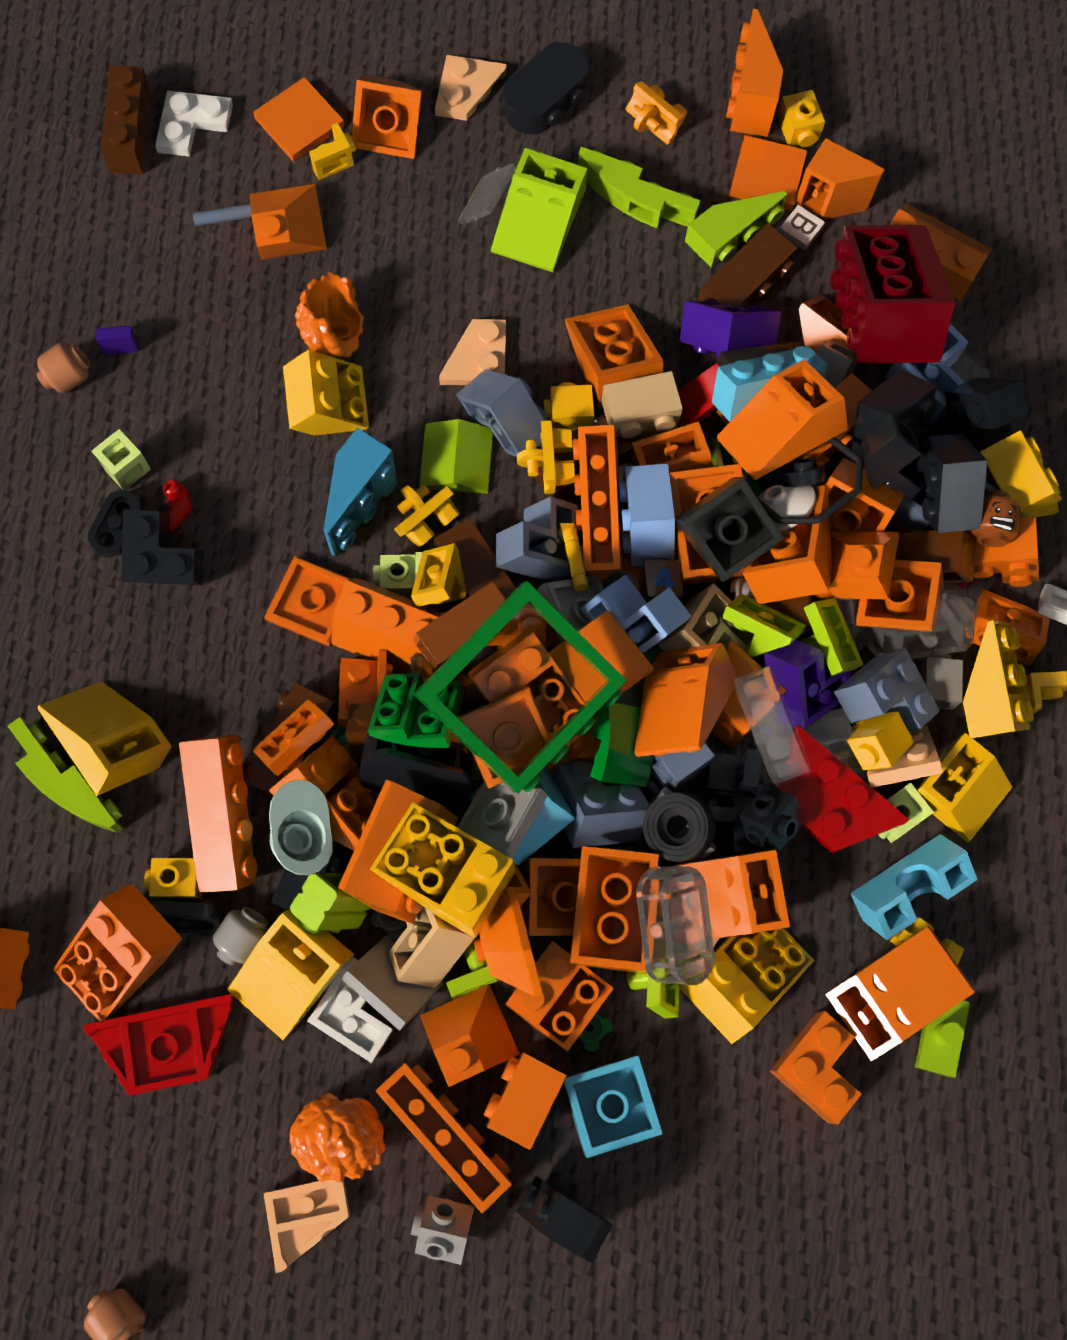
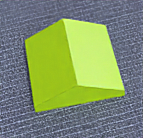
(456, 456)

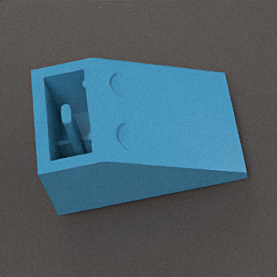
(360, 477)

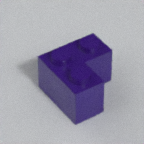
(724, 327)
(807, 681)

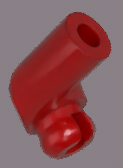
(179, 503)

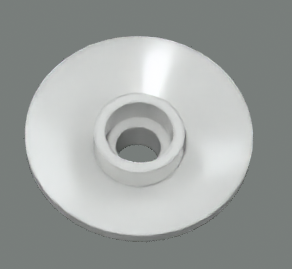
(789, 502)

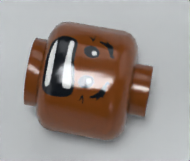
(999, 519)

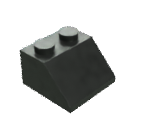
(729, 528)

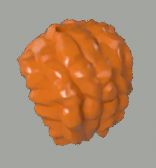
(330, 316)
(337, 1138)

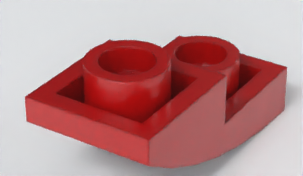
(697, 397)

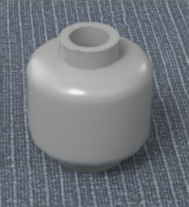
(239, 935)

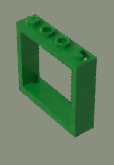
(578, 723)

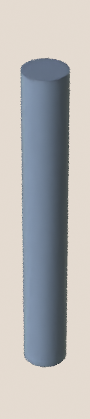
(222, 215)

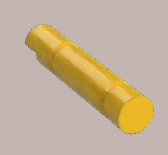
(574, 556)

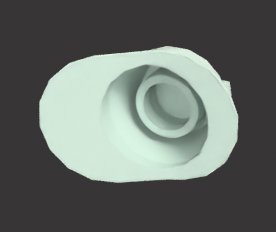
(300, 827)

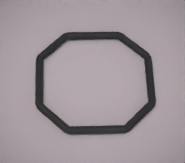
(833, 508)

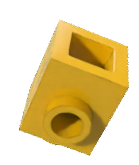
(800, 119)
(570, 406)
(880, 741)
(172, 879)

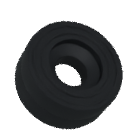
(657, 826)

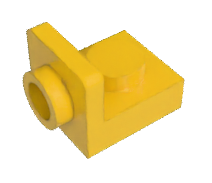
(333, 156)
(1044, 687)

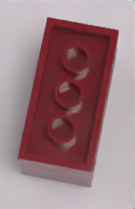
(892, 294)

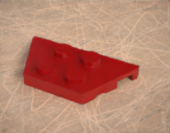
(837, 802)
(163, 1044)

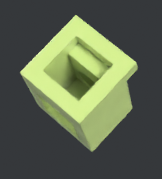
(121, 459)
(399, 584)
(912, 806)

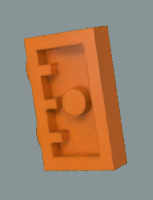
(1029, 624)
(360, 683)
(293, 737)

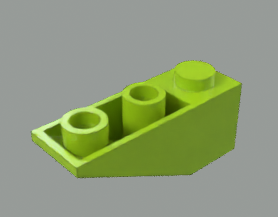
(729, 224)

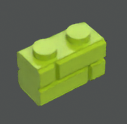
(326, 906)

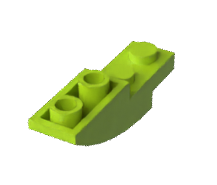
(622, 187)
(63, 787)

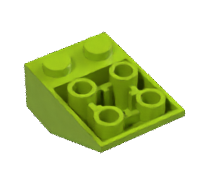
(539, 209)

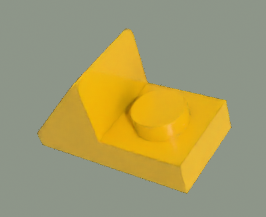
(439, 577)

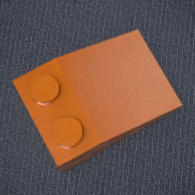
(612, 348)
(688, 489)
(798, 563)

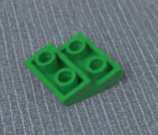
(405, 720)
(616, 757)

